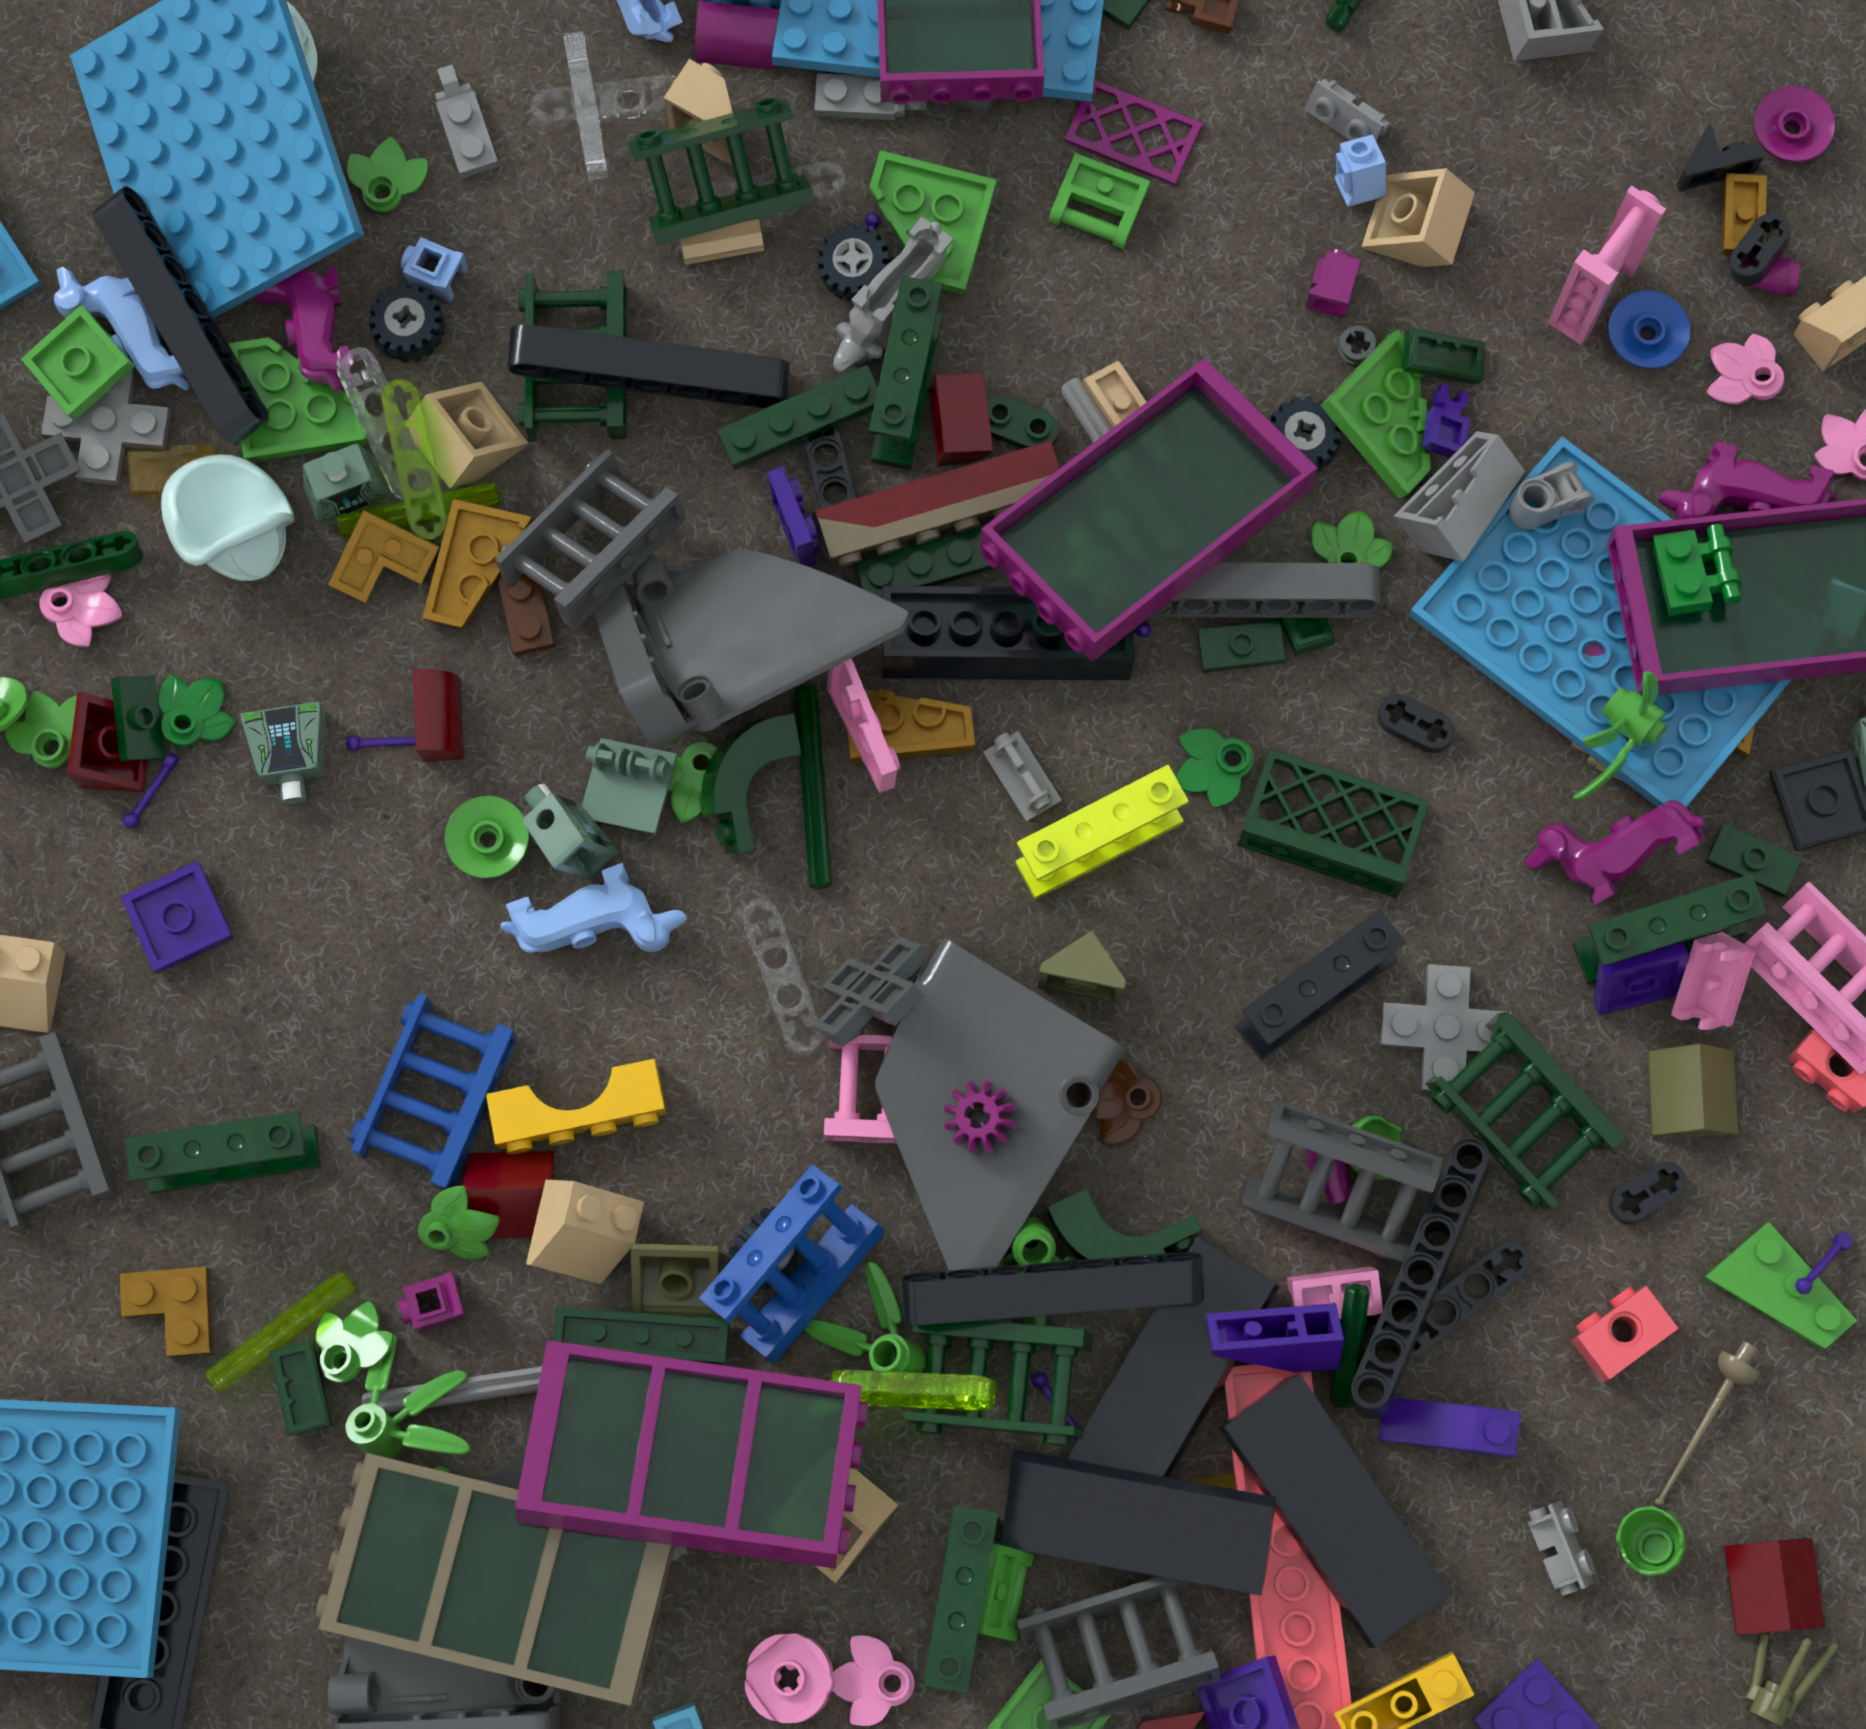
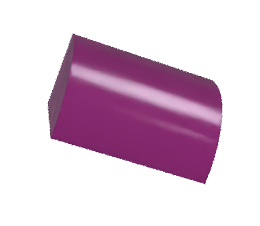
(735, 35)

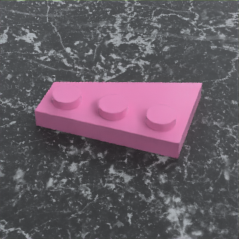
(863, 724)

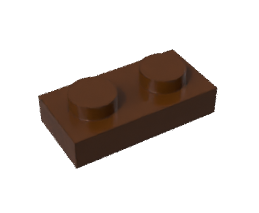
(526, 616)

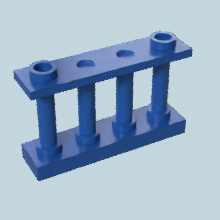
(461, 1125)
(814, 1279)

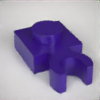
(1444, 426)

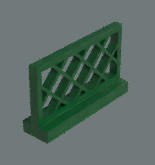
(1328, 856)

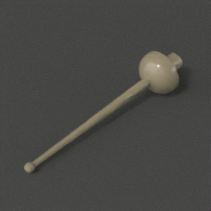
(1735, 1370)

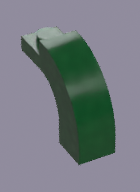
(732, 769)
(1091, 1238)

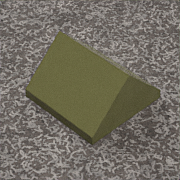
(1083, 971)
(1693, 1091)
(673, 1278)

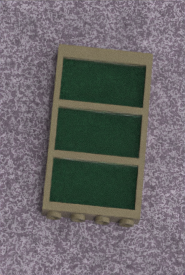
(455, 1578)

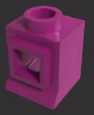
(1333, 283)
(449, 1298)

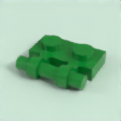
(1683, 573)

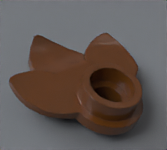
(1116, 1104)

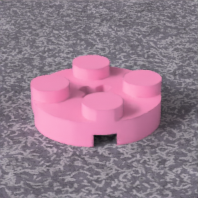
(764, 1673)

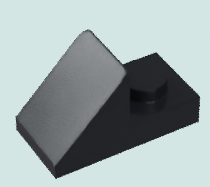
(1710, 165)

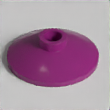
(1798, 108)

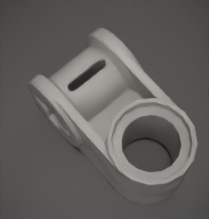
(1555, 492)

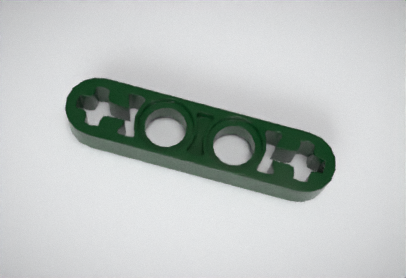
(104, 553)

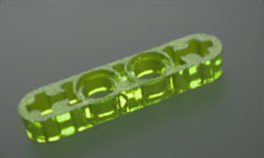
(419, 458)
(921, 1389)

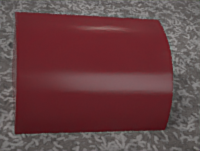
(960, 418)
(438, 715)

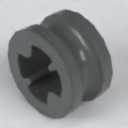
(1344, 348)

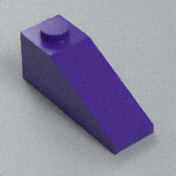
(1279, 1338)
(1451, 1427)

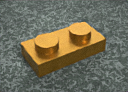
(1742, 205)

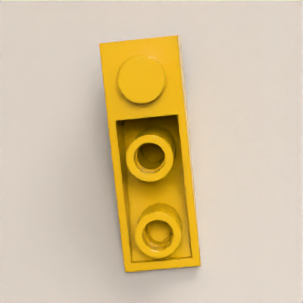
(1409, 1697)

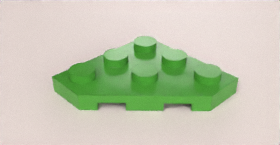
(953, 198)
(302, 413)
(1380, 413)

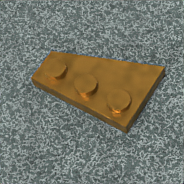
(467, 561)
(920, 726)

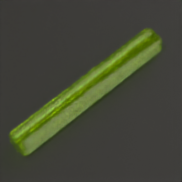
(396, 513)
(279, 1331)

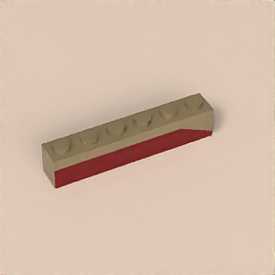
(930, 505)

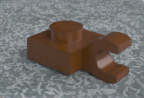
(1207, 13)

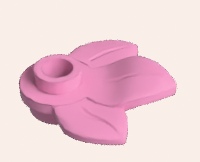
(1739, 370)
(1844, 445)
(86, 608)
(864, 1681)

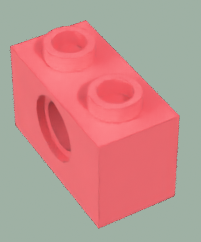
(1812, 1065)
(1648, 1327)

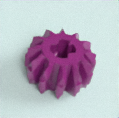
(968, 1126)

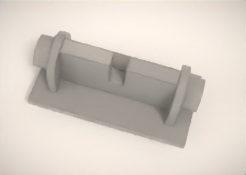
(1337, 110)
(1021, 775)
(1571, 1562)

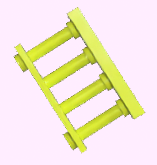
(1101, 832)

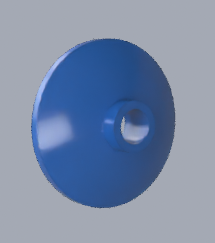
(1654, 313)

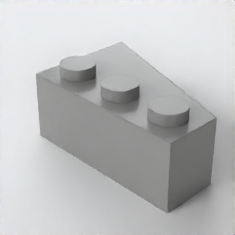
(1548, 28)
(1461, 498)

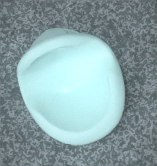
(226, 516)

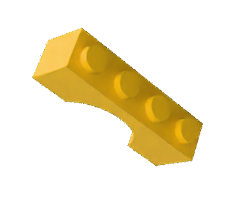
(630, 1096)

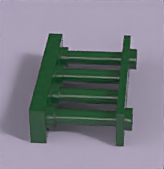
(749, 200)
(610, 299)
(906, 372)
(1673, 921)
(1565, 1101)
(223, 1152)
(1023, 1342)
(960, 1599)

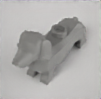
(876, 302)

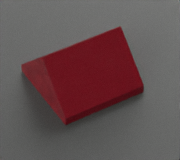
(95, 751)
(508, 1188)
(1774, 1586)

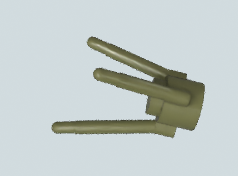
(1775, 1701)

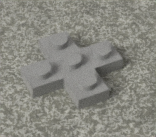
(108, 429)
(1440, 1028)

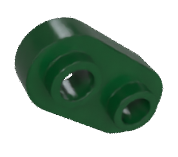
(1017, 424)

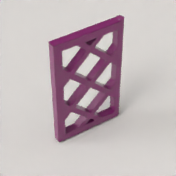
(1141, 162)

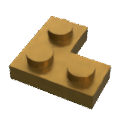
(376, 545)
(178, 1295)

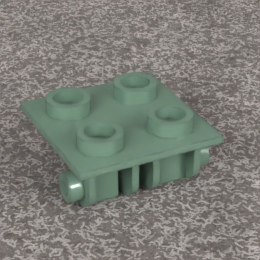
(628, 784)

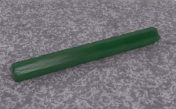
(813, 787)

